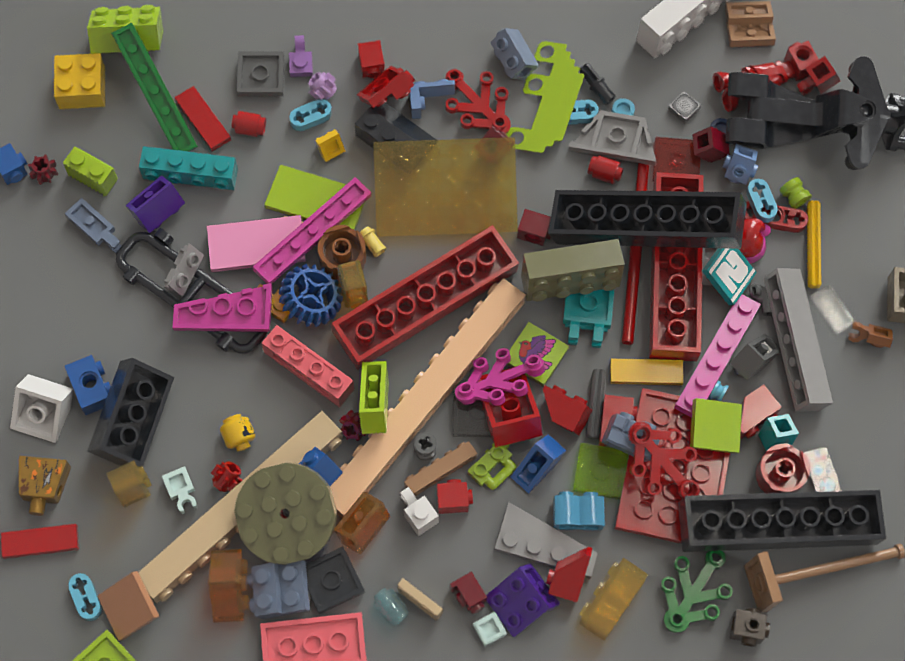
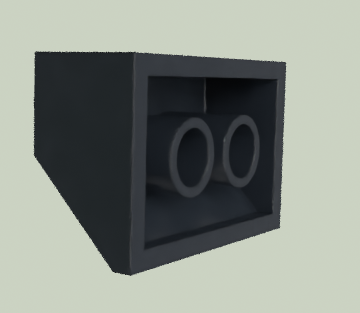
(387, 125)

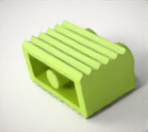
(90, 171)

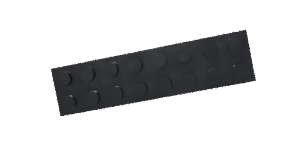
(649, 218)
(781, 520)

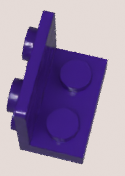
(521, 599)

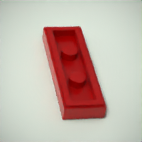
(202, 118)
(39, 541)

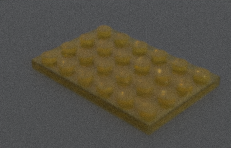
(445, 186)

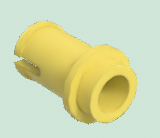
(372, 241)

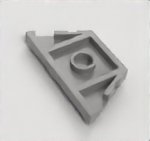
(616, 137)

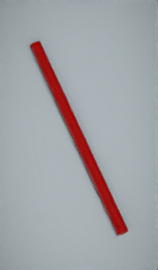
(634, 270)

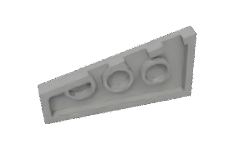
(536, 541)

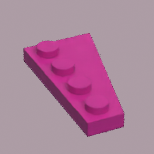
(236, 311)

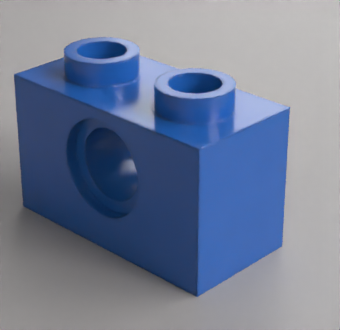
(80, 374)

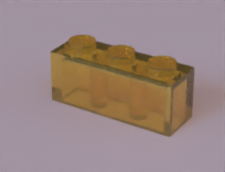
(612, 598)

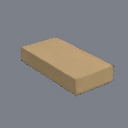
(419, 599)

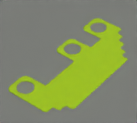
(557, 101)

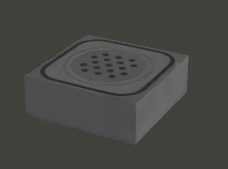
(684, 107)

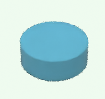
(623, 106)

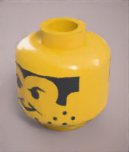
(237, 432)

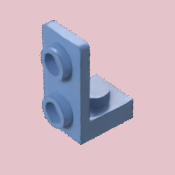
(430, 89)

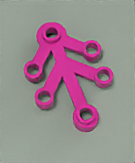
(473, 389)

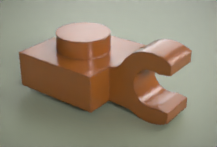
(873, 334)

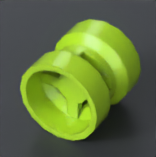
(795, 192)

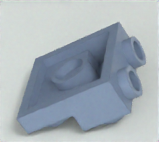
(279, 589)

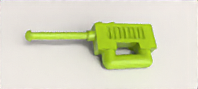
(480, 470)

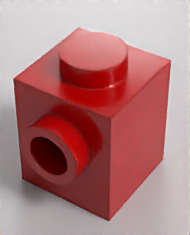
(453, 497)

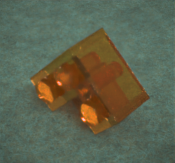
(228, 585)

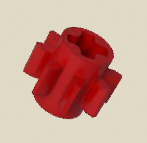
(226, 476)

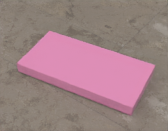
(245, 243)

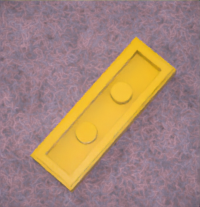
(646, 371)

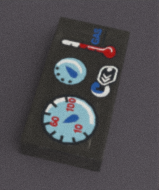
(821, 471)

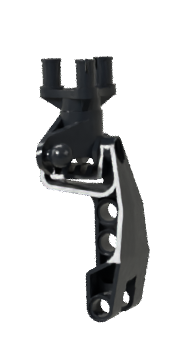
(786, 117)

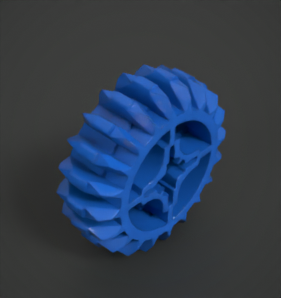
(309, 303)

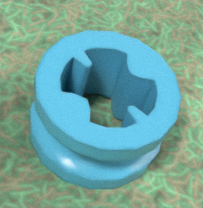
(718, 392)

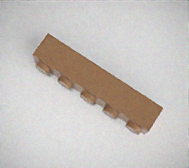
(441, 468)

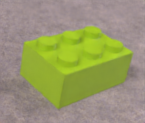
(104, 21)

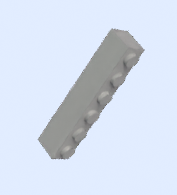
(798, 340)

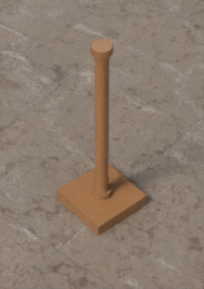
(765, 583)

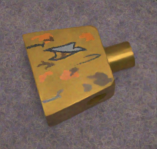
(42, 481)

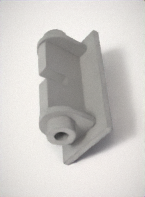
(186, 266)

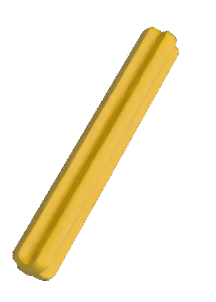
(814, 244)

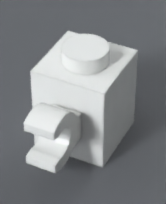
(419, 512)

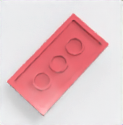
(315, 639)

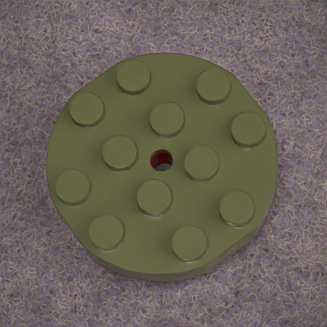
(263, 519)

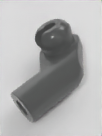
(760, 294)

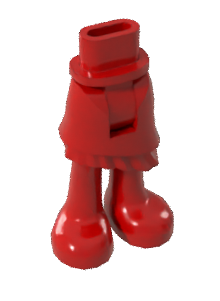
(778, 74)

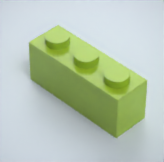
(374, 397)

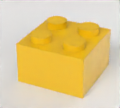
(79, 81)

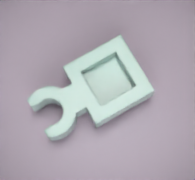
(178, 486)

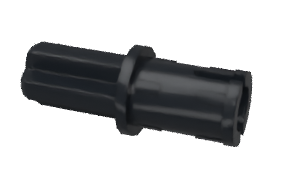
(597, 84)

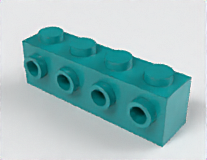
(189, 168)

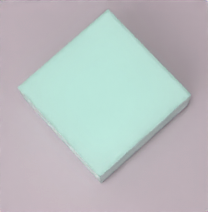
(489, 629)

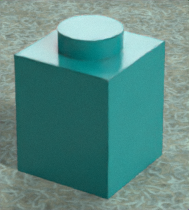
(778, 431)

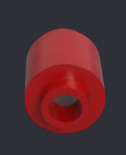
(249, 124)
(605, 169)

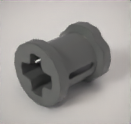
(420, 441)

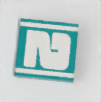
(729, 273)

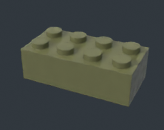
(572, 270)

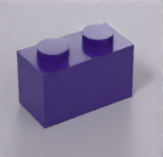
(155, 204)

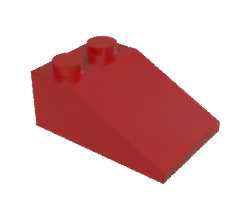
(514, 419)

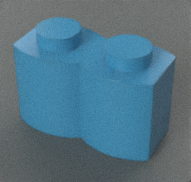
(578, 512)

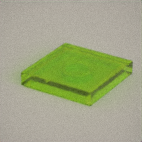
(600, 470)

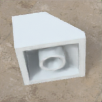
(40, 408)

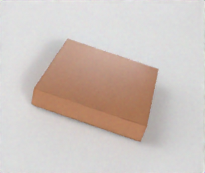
(128, 605)

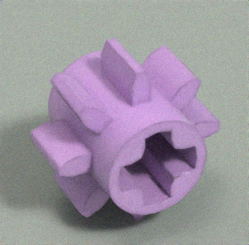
(322, 85)

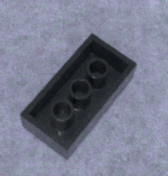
(131, 413)

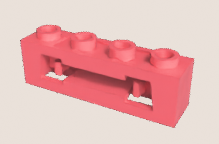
(308, 366)

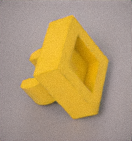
(330, 145)

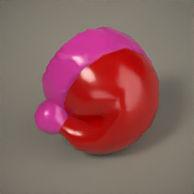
(754, 239)

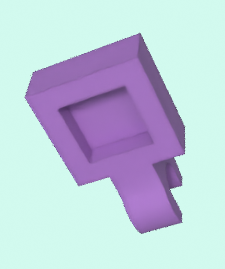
(300, 61)

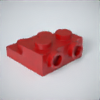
(391, 83)

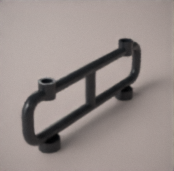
(161, 241)

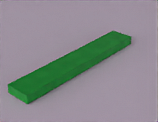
(154, 88)

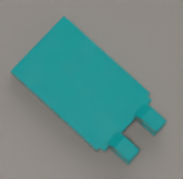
(588, 312)

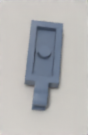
(93, 224)

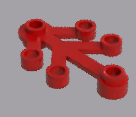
(478, 104)
(660, 457)

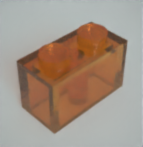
(362, 522)

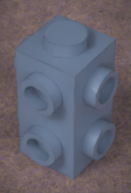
(514, 54)

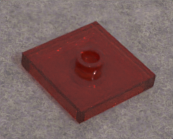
(675, 156)

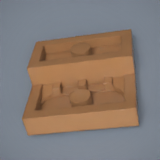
(750, 24)

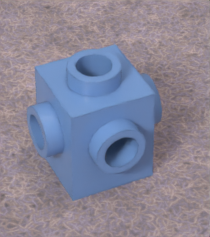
(740, 164)

